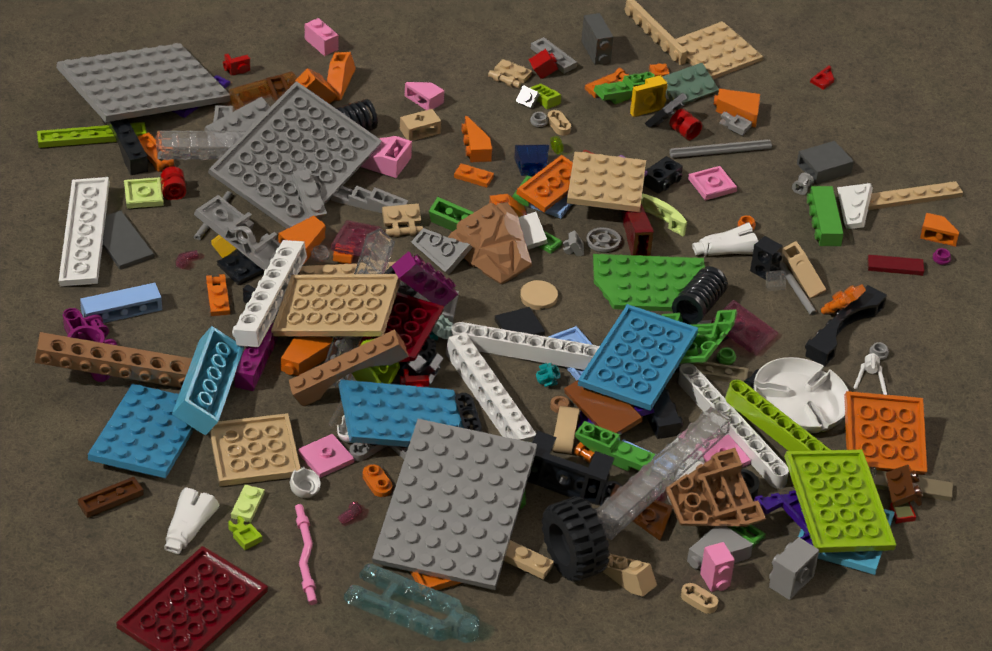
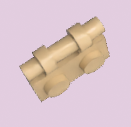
(510, 73)
(402, 215)

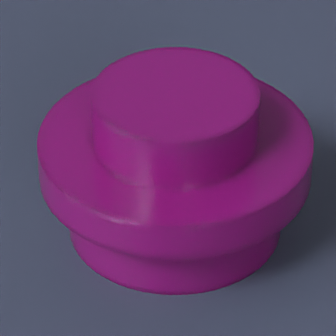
(942, 256)

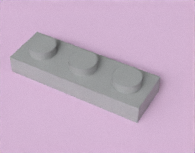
(564, 63)
(309, 194)

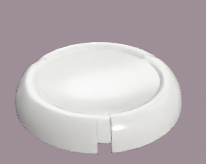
(803, 392)

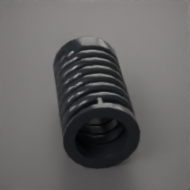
(360, 114)
(700, 295)

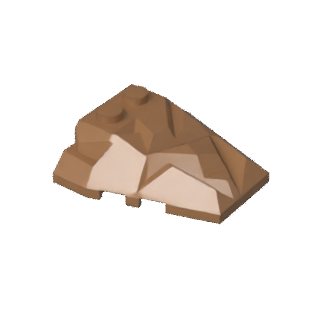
(496, 242)
(715, 494)

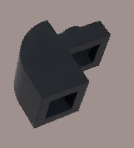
(422, 367)

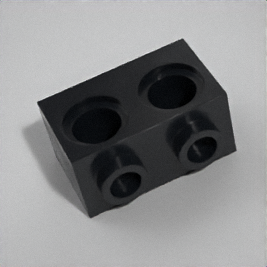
(663, 175)
(766, 257)

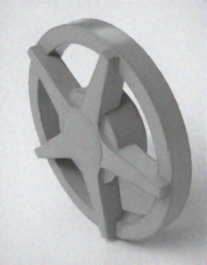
(603, 239)

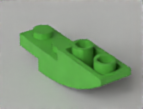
(621, 91)
(609, 443)

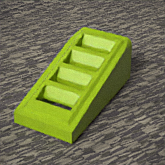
(548, 96)

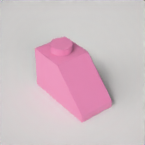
(424, 94)

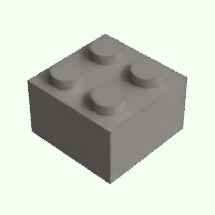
(793, 568)

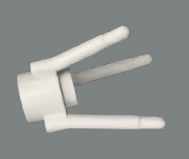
(871, 365)

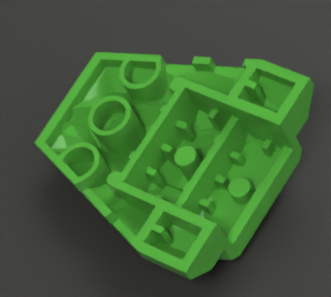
(708, 336)

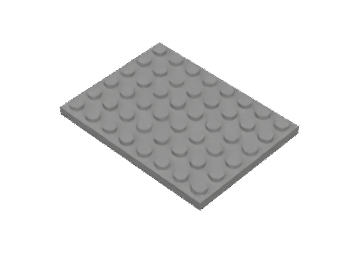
(142, 82)
(290, 137)
(455, 504)

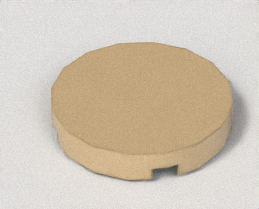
(539, 295)

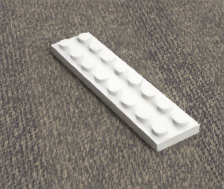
(84, 232)

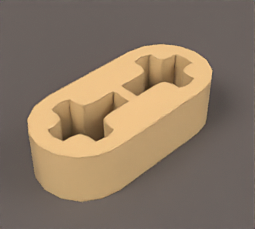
(562, 121)
(699, 598)

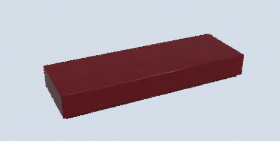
(895, 265)

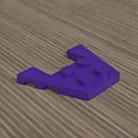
(790, 504)

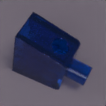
(531, 158)

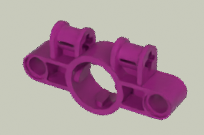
(87, 329)

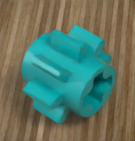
(548, 374)

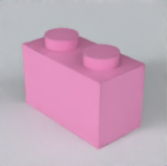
(321, 36)
(717, 567)

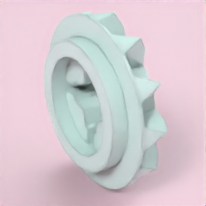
(443, 327)

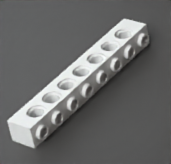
(269, 294)
(488, 389)

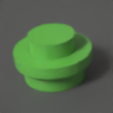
(726, 356)

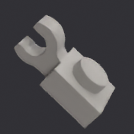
(737, 124)

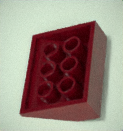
(412, 321)

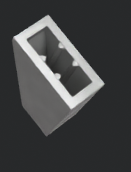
(736, 544)

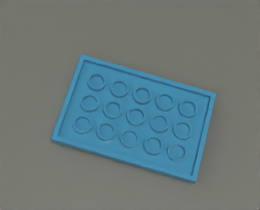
(638, 357)
(390, 411)
(143, 433)

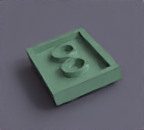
(692, 81)

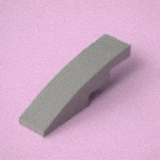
(366, 199)

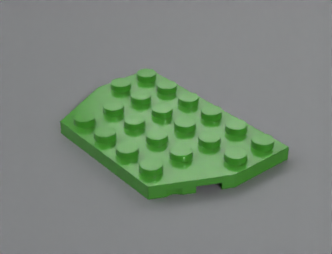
(643, 280)

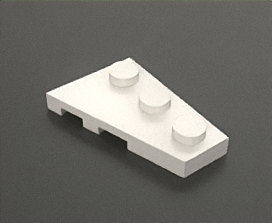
(855, 204)

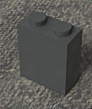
(597, 39)
(825, 162)

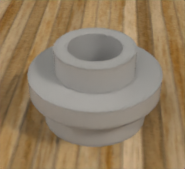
(539, 119)
(879, 349)

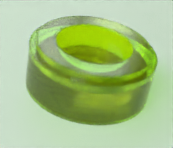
(556, 144)

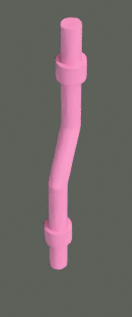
(308, 584)

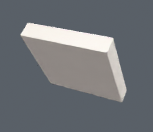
(532, 230)

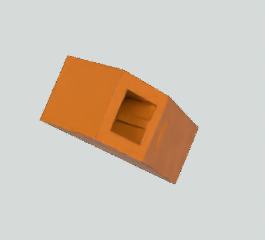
(340, 72)
(477, 141)

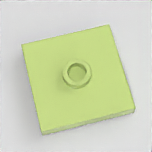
(143, 192)

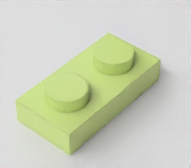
(247, 503)

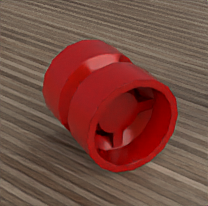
(685, 124)
(173, 183)

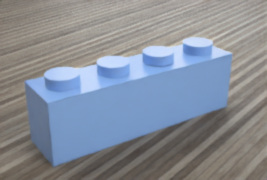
(123, 303)

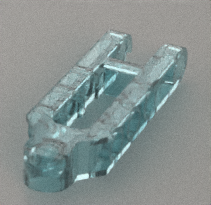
(455, 625)

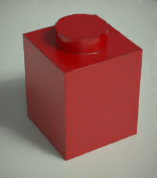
(544, 63)

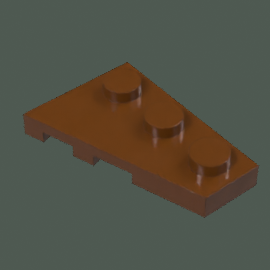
(653, 518)

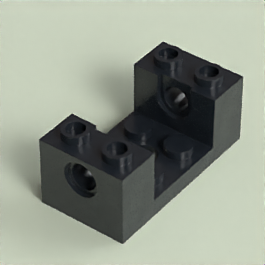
(581, 481)

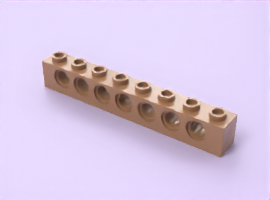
(111, 360)

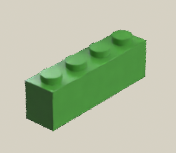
(447, 214)
(825, 216)

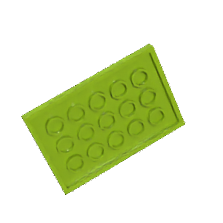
(839, 501)

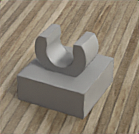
(574, 244)

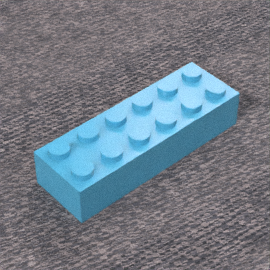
(208, 381)

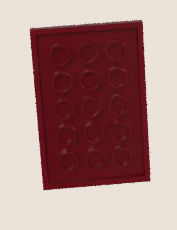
(192, 605)

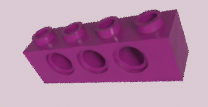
(425, 279)
(254, 361)

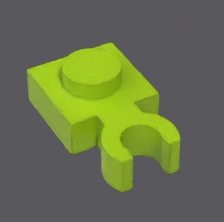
(247, 535)

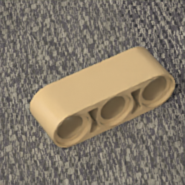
(566, 429)

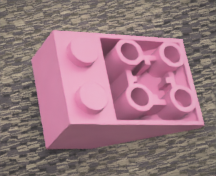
(390, 156)

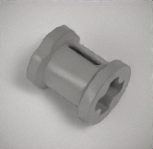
(802, 182)

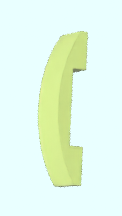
(665, 212)

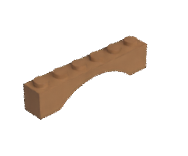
(380, 351)

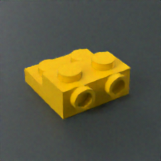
(649, 96)

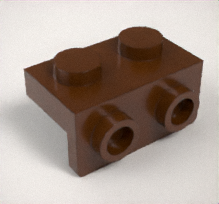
(904, 486)

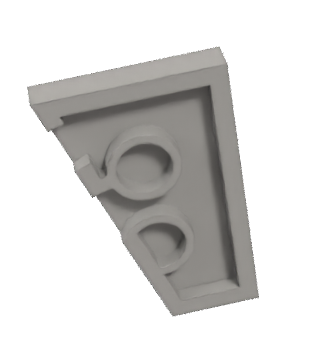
(440, 249)

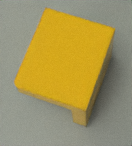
(222, 246)

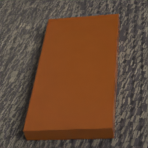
(603, 409)

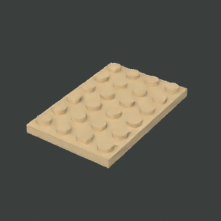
(336, 305)

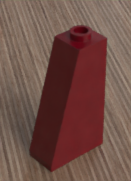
(638, 232)

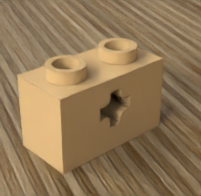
(425, 123)

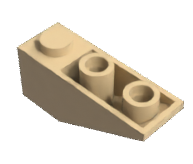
(802, 270)
(631, 574)

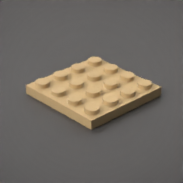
(719, 50)
(606, 181)
(254, 449)

